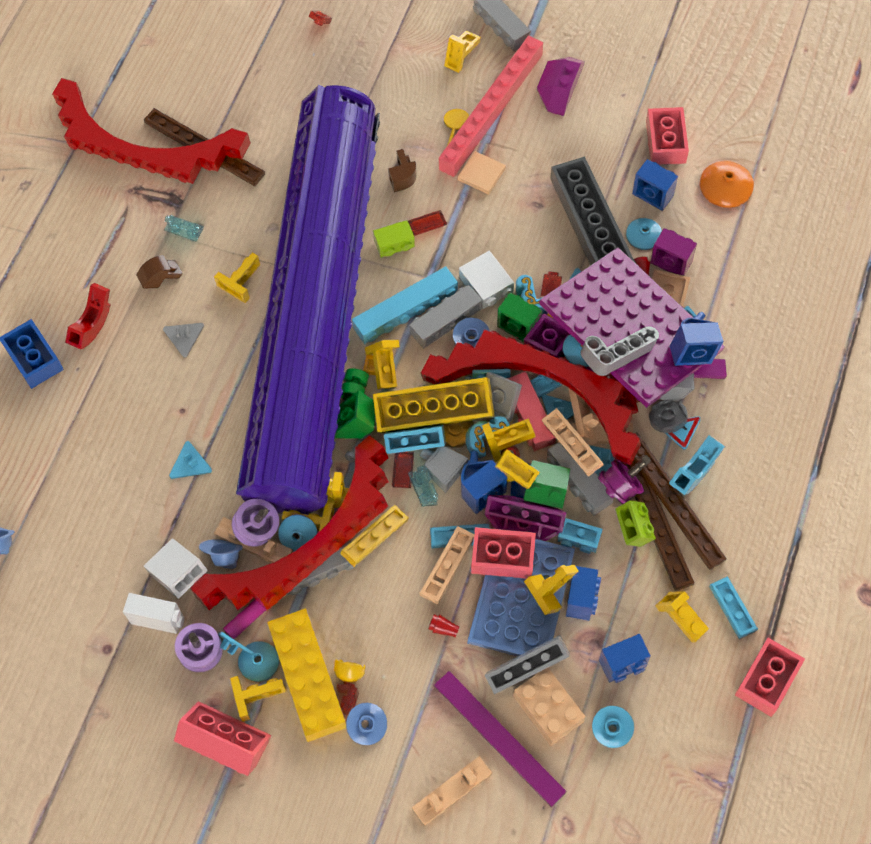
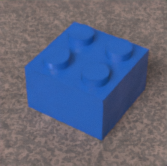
(654, 184)
(582, 594)
(624, 658)

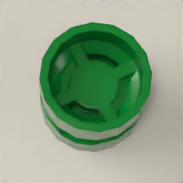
(353, 381)

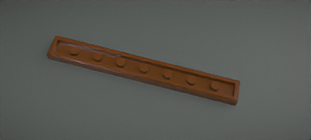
(187, 136)
(679, 509)
(665, 539)

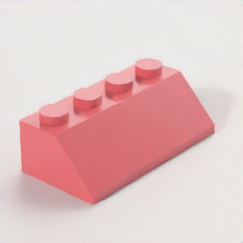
(222, 738)

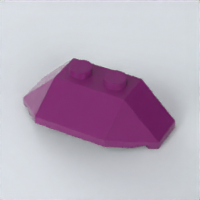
(559, 83)
(516, 514)

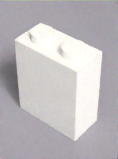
(487, 279)
(175, 568)
(153, 613)

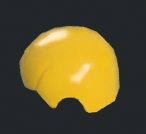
(348, 671)

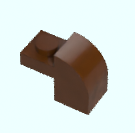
(405, 174)
(156, 270)

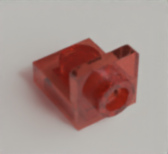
(550, 282)
(349, 701)

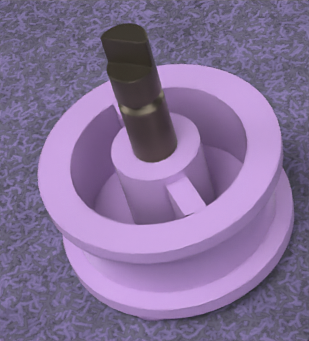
(255, 522)
(198, 647)

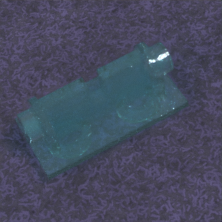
(183, 228)
(424, 490)

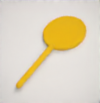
(454, 120)

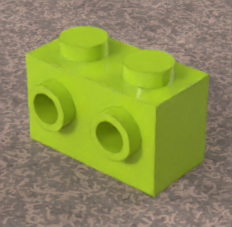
(394, 238)
(635, 523)

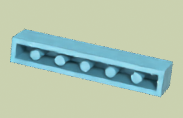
(405, 305)

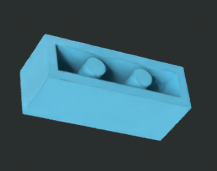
(415, 439)

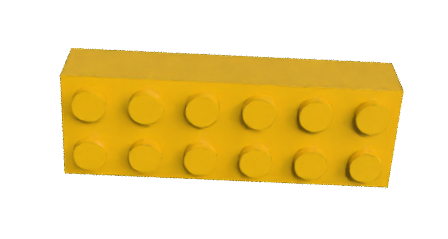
(433, 405)
(306, 675)

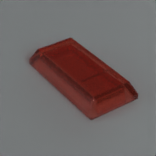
(427, 223)
(402, 465)

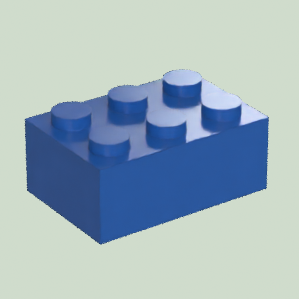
(31, 353)

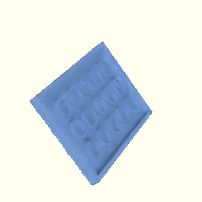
(507, 612)

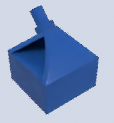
(696, 341)
(479, 481)

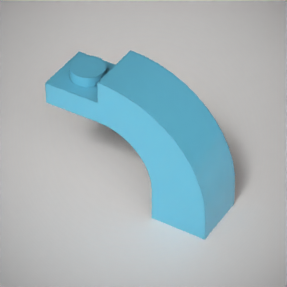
(696, 469)

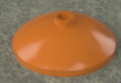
(723, 190)

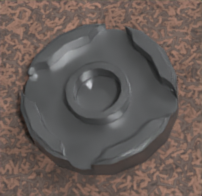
(668, 416)

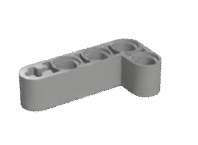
(607, 359)

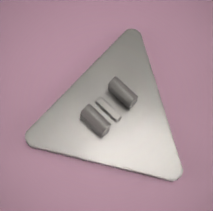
(184, 336)

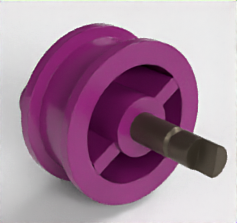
(621, 481)

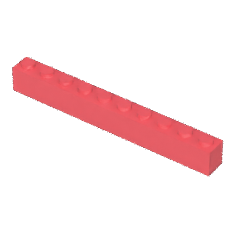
(490, 106)

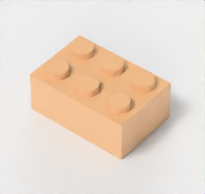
(549, 706)

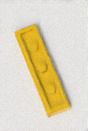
(374, 535)

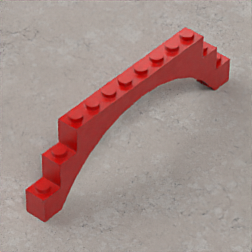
(178, 162)
(506, 353)
(276, 579)

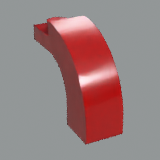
(92, 320)

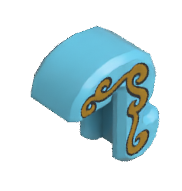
(525, 288)
(476, 434)

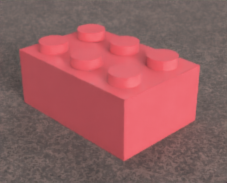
(667, 135)
(503, 553)
(769, 677)

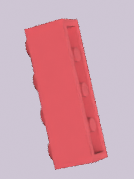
(530, 407)

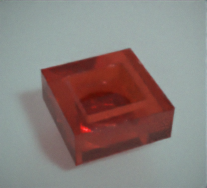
(320, 18)

